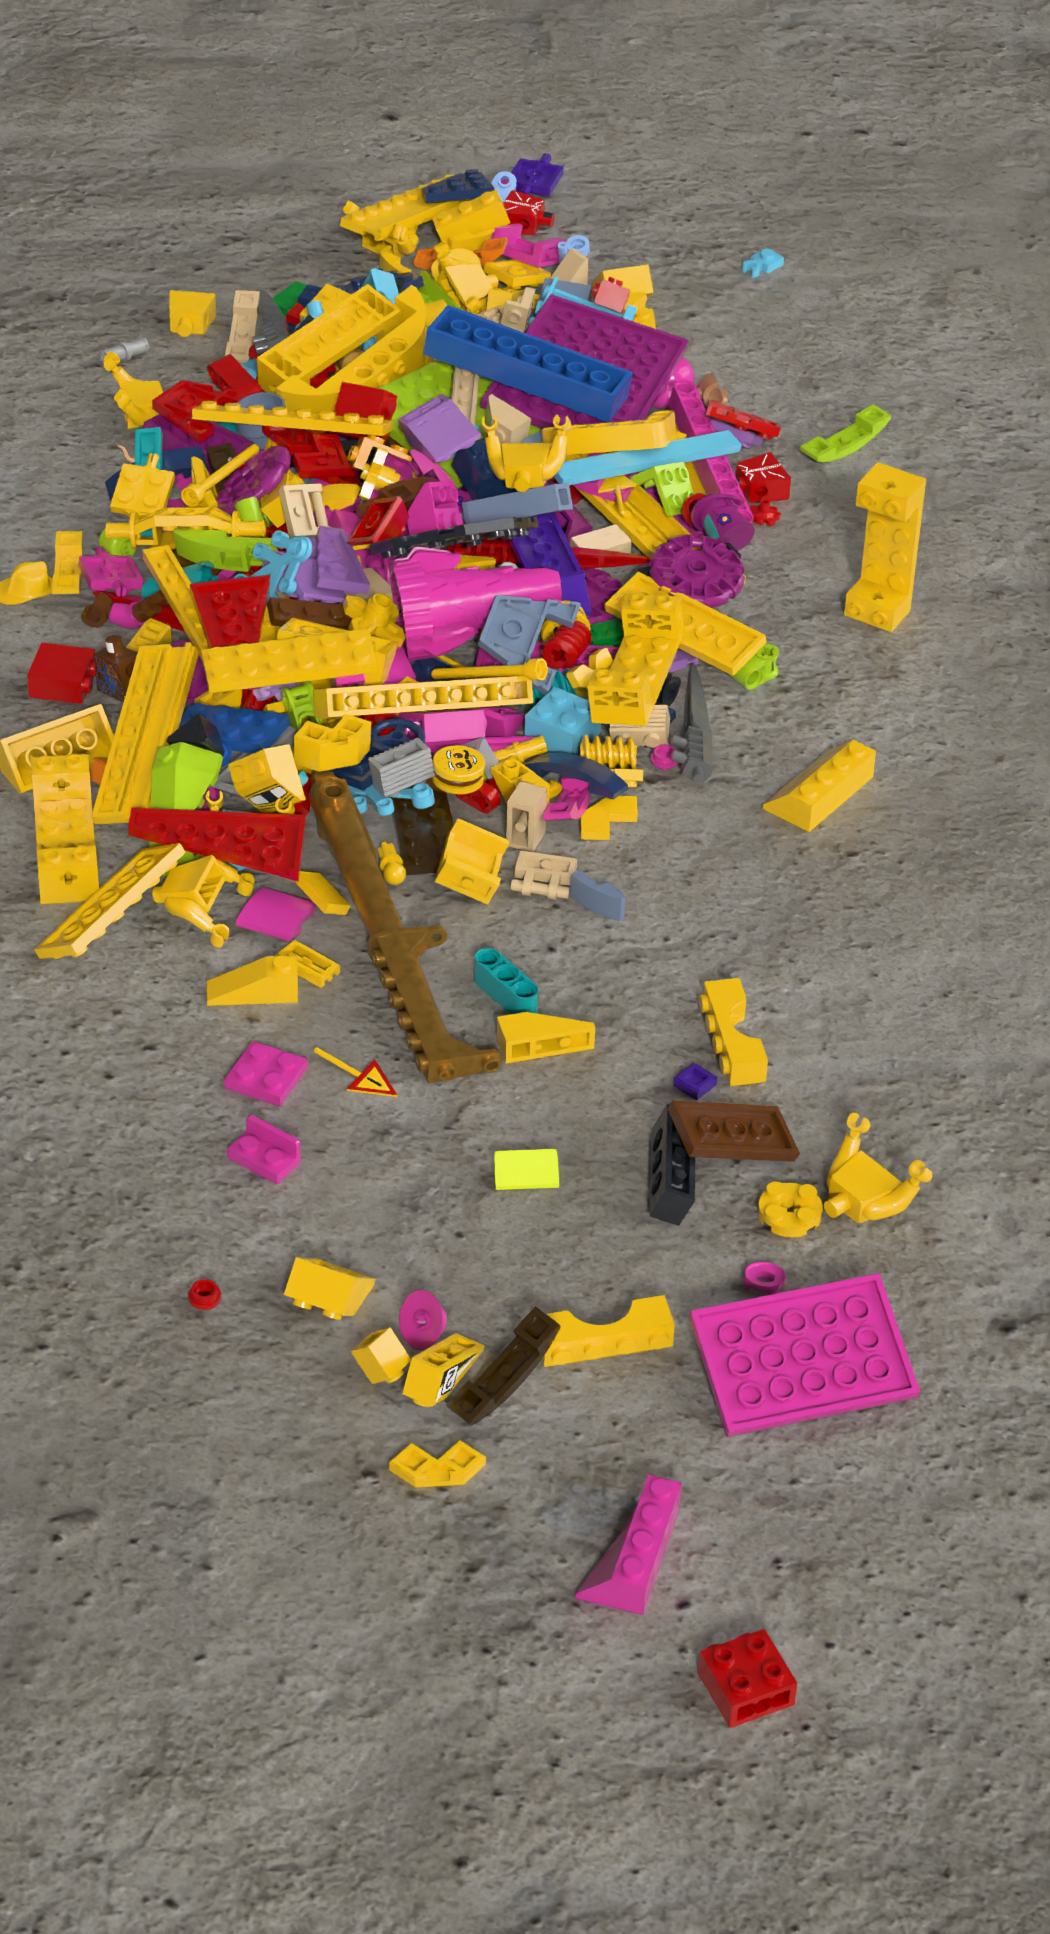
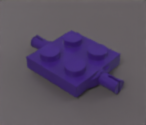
(537, 176)

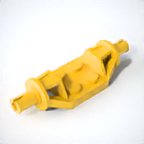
(171, 517)

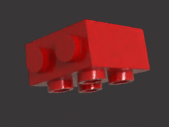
(365, 402)
(61, 673)
(747, 1677)

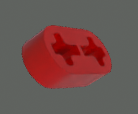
(483, 799)

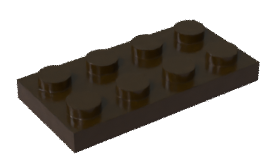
(422, 832)

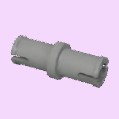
(127, 350)

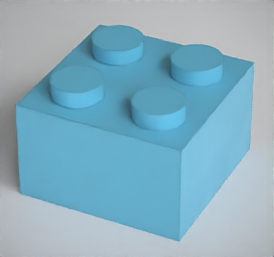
(561, 721)

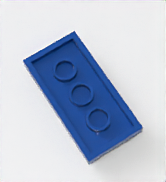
(242, 728)

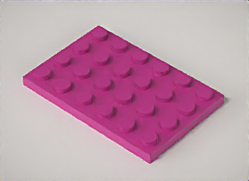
(803, 1354)

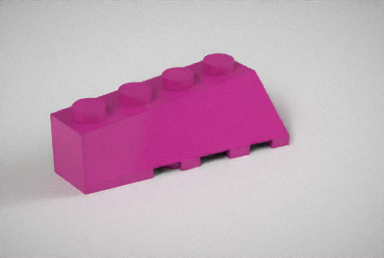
(633, 1560)

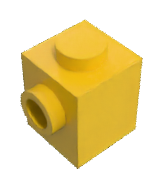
(381, 1356)

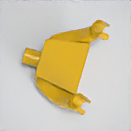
(400, 243)
(464, 281)
(133, 395)
(526, 463)
(193, 889)
(863, 1186)

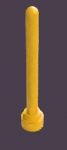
(195, 493)
(534, 669)

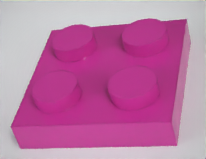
(266, 1073)

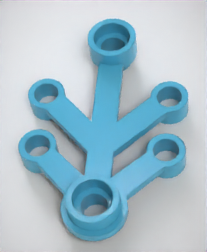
(298, 551)
(421, 796)

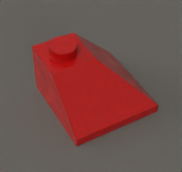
(381, 521)

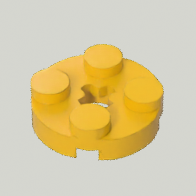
(779, 1197)

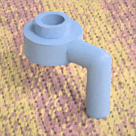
(577, 242)

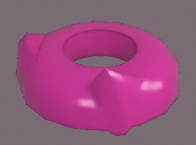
(766, 1270)

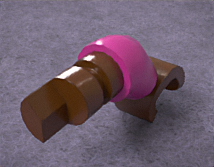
(121, 614)

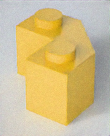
(329, 748)

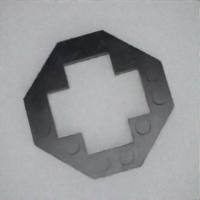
(470, 533)

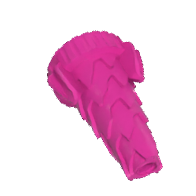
(450, 605)

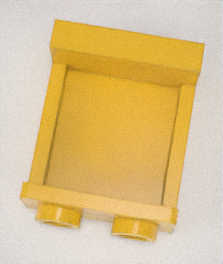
(471, 861)

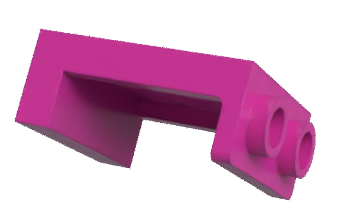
(539, 254)

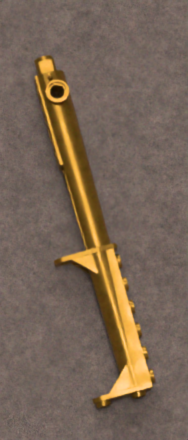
(391, 946)

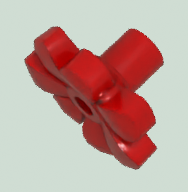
(765, 513)

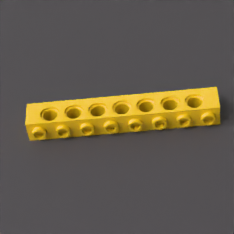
(422, 696)

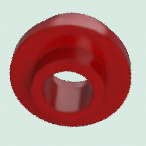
(204, 1294)

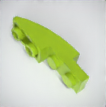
(220, 550)

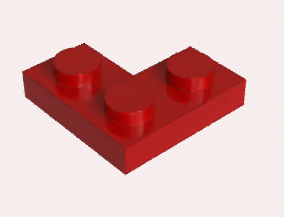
(325, 461)

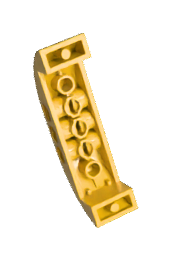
(382, 363)

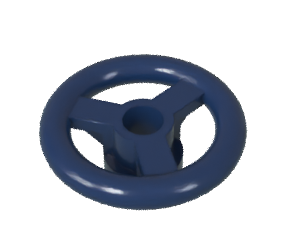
(396, 737)

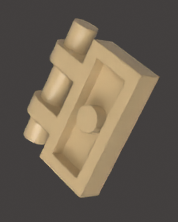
(543, 868)

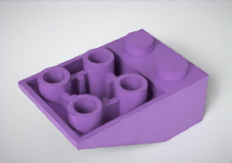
(438, 429)
(307, 583)

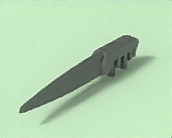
(274, 325)
(697, 737)

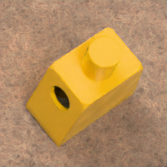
(191, 312)

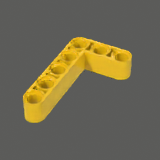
(653, 432)

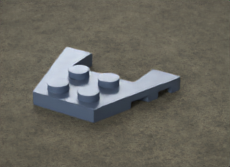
(515, 626)

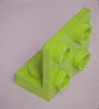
(672, 485)

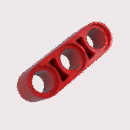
(231, 374)

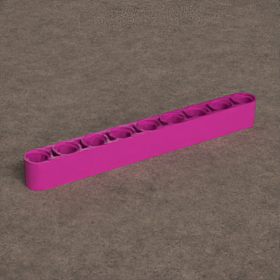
(692, 420)

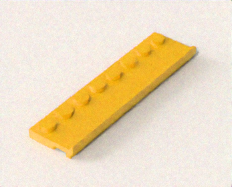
(402, 209)
(643, 517)
(147, 719)

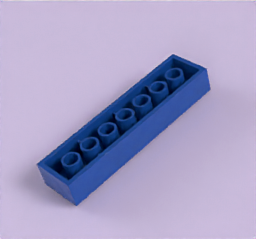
(528, 363)

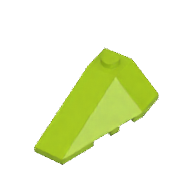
(182, 777)

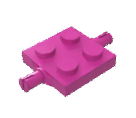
(110, 572)

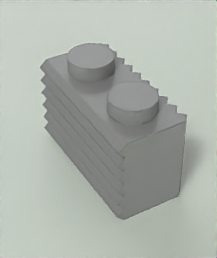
(401, 767)

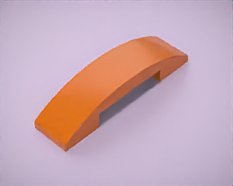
(489, 252)

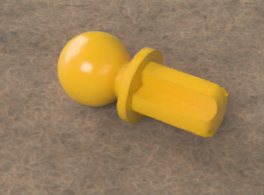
(391, 864)

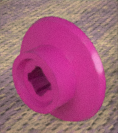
(421, 1319)

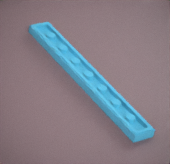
(635, 461)

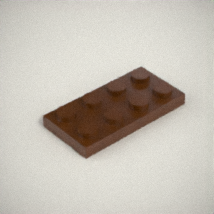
(733, 1131)

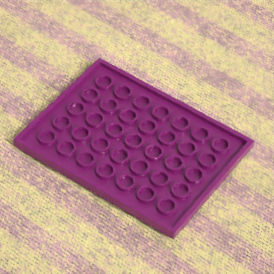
(606, 337)

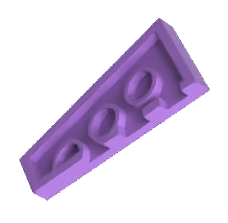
(338, 563)

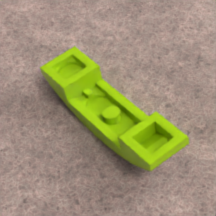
(847, 441)

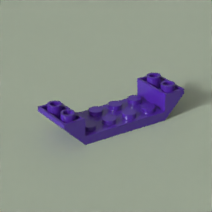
(550, 549)

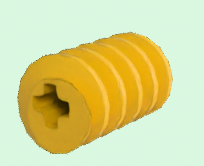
(608, 752)

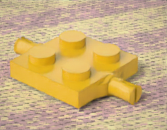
(142, 488)

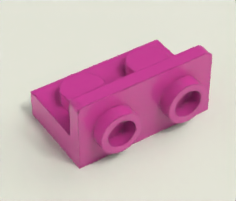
(266, 1150)

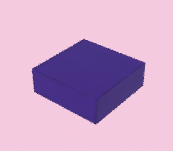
(695, 1081)

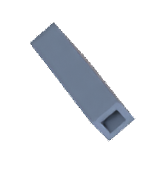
(518, 504)

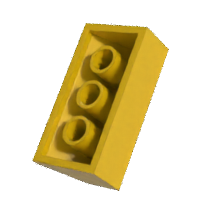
(383, 648)
(74, 734)
(824, 785)

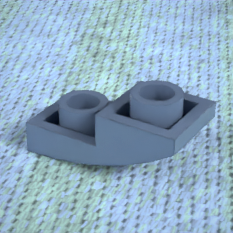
(601, 898)

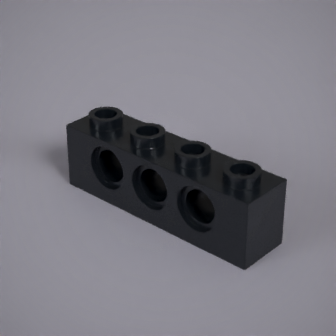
(671, 1173)

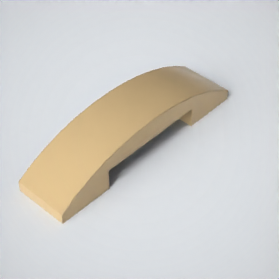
(243, 324)

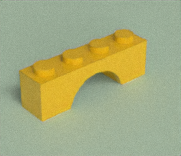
(740, 1055)
(642, 1329)

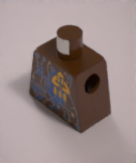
(114, 668)

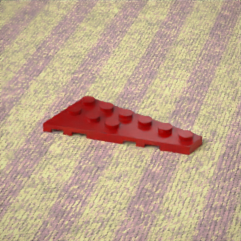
(231, 609)
(245, 839)

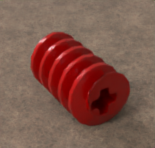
(567, 645)

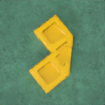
(597, 819)
(423, 1470)

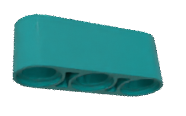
(505, 982)

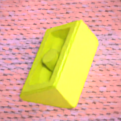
(526, 1169)

